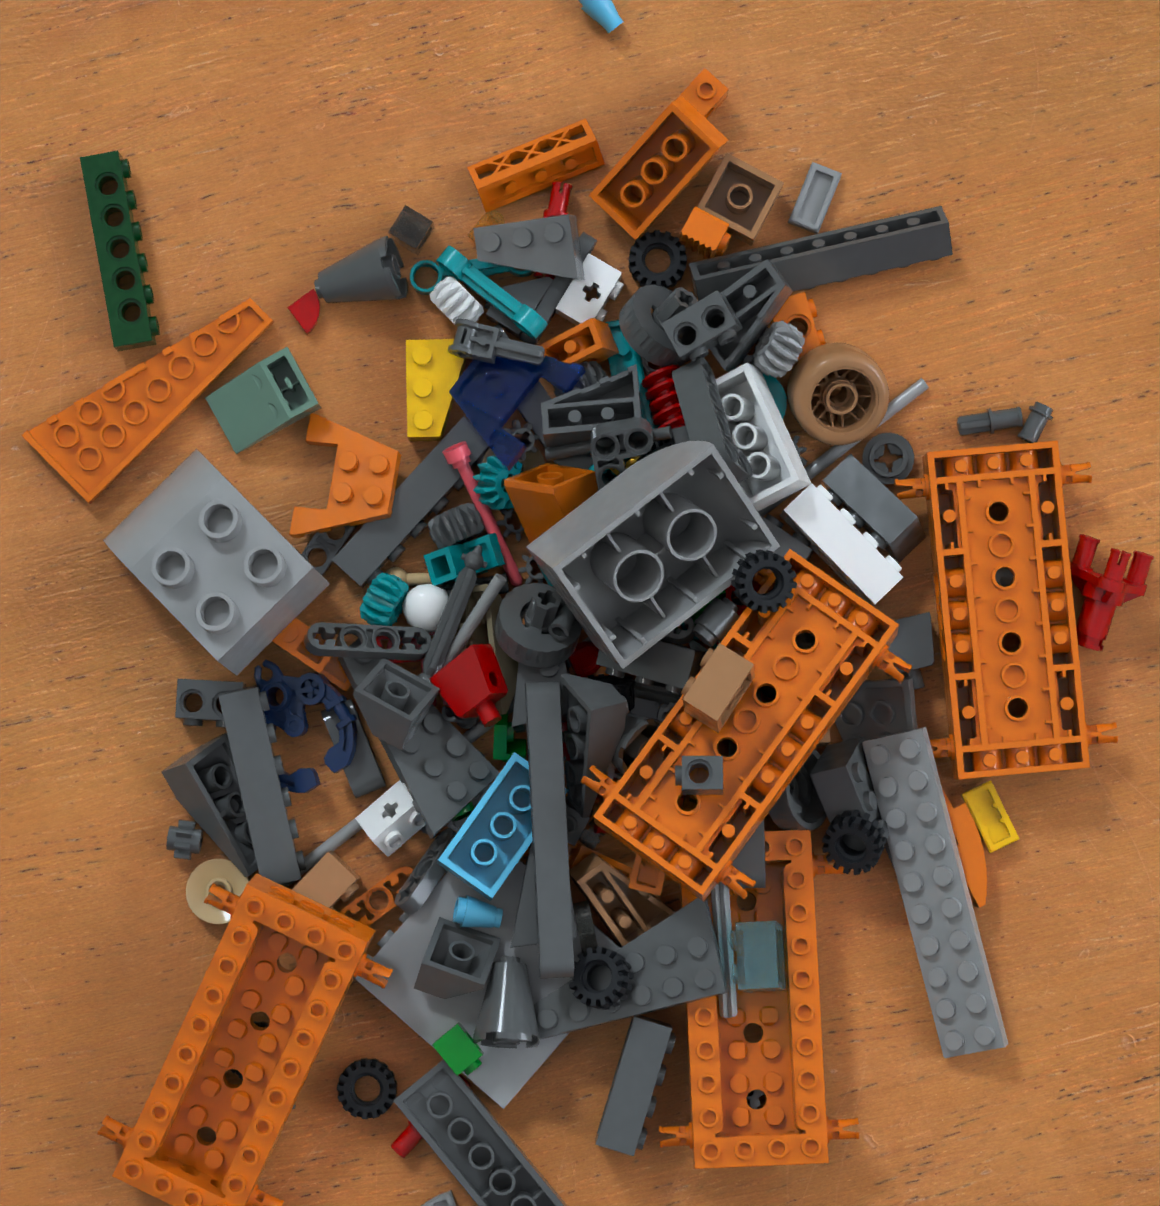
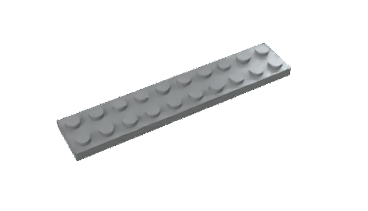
(935, 893)

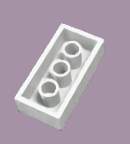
(761, 436)
(841, 545)

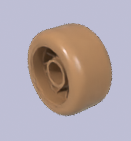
(850, 413)

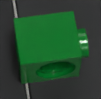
(459, 1050)

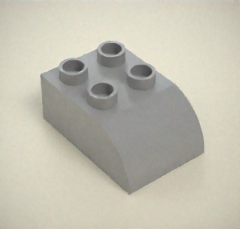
(651, 547)
(215, 562)

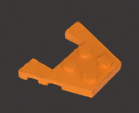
(360, 484)

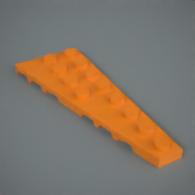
(119, 421)

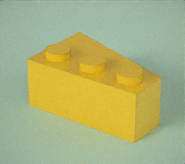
(429, 377)

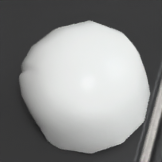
(425, 606)

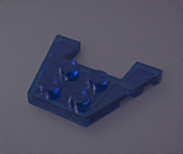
(494, 391)

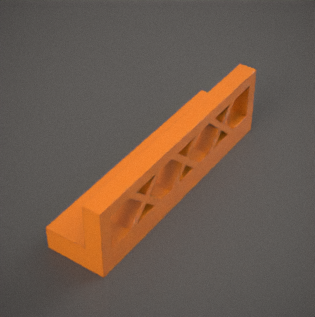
(538, 168)

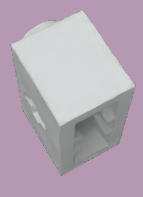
(599, 275)
(391, 819)

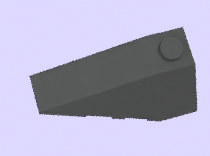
(593, 732)

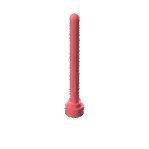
(459, 457)

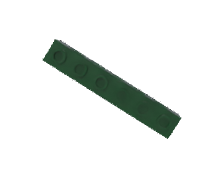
(96, 172)

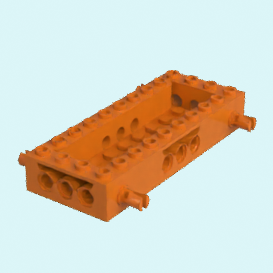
(978, 611)
(770, 738)
(219, 1034)
(790, 1054)

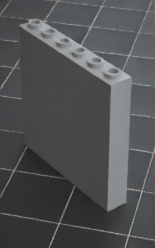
(502, 1069)

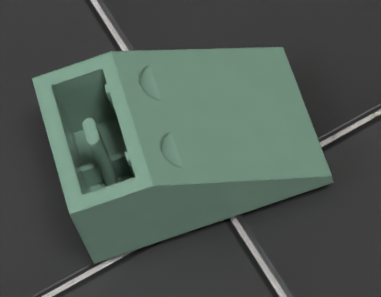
(262, 400)

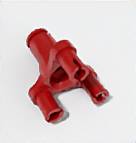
(1105, 590)

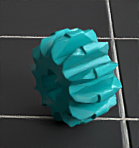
(491, 483)
(384, 600)

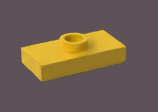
(990, 816)

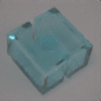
(759, 956)

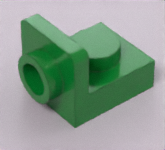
(504, 741)

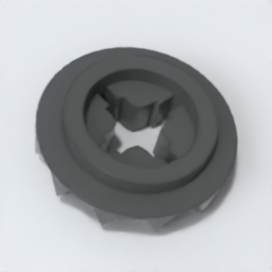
(897, 446)

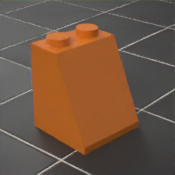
(548, 495)

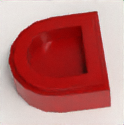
(584, 659)

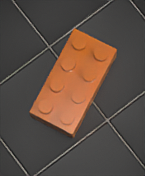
(658, 167)

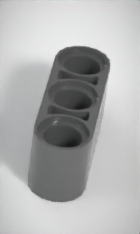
(363, 772)

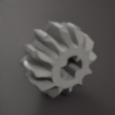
(778, 349)

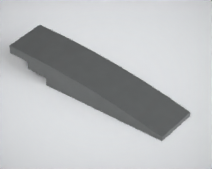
(473, 1142)

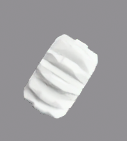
(455, 301)

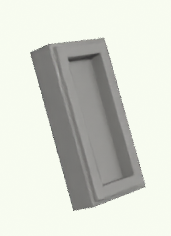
(815, 198)

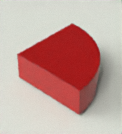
(306, 310)

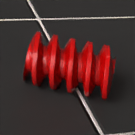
(663, 397)

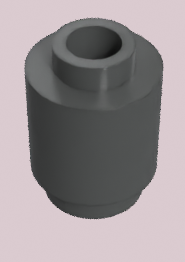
(715, 621)

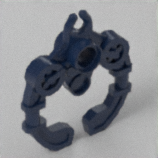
(291, 717)

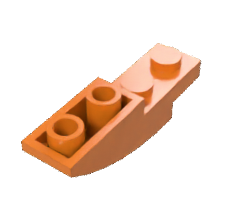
(292, 642)
(970, 851)

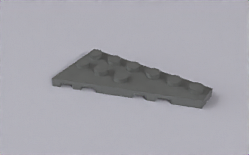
(669, 967)

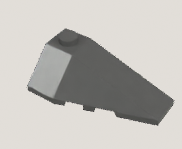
(211, 794)

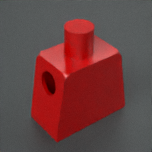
(473, 684)

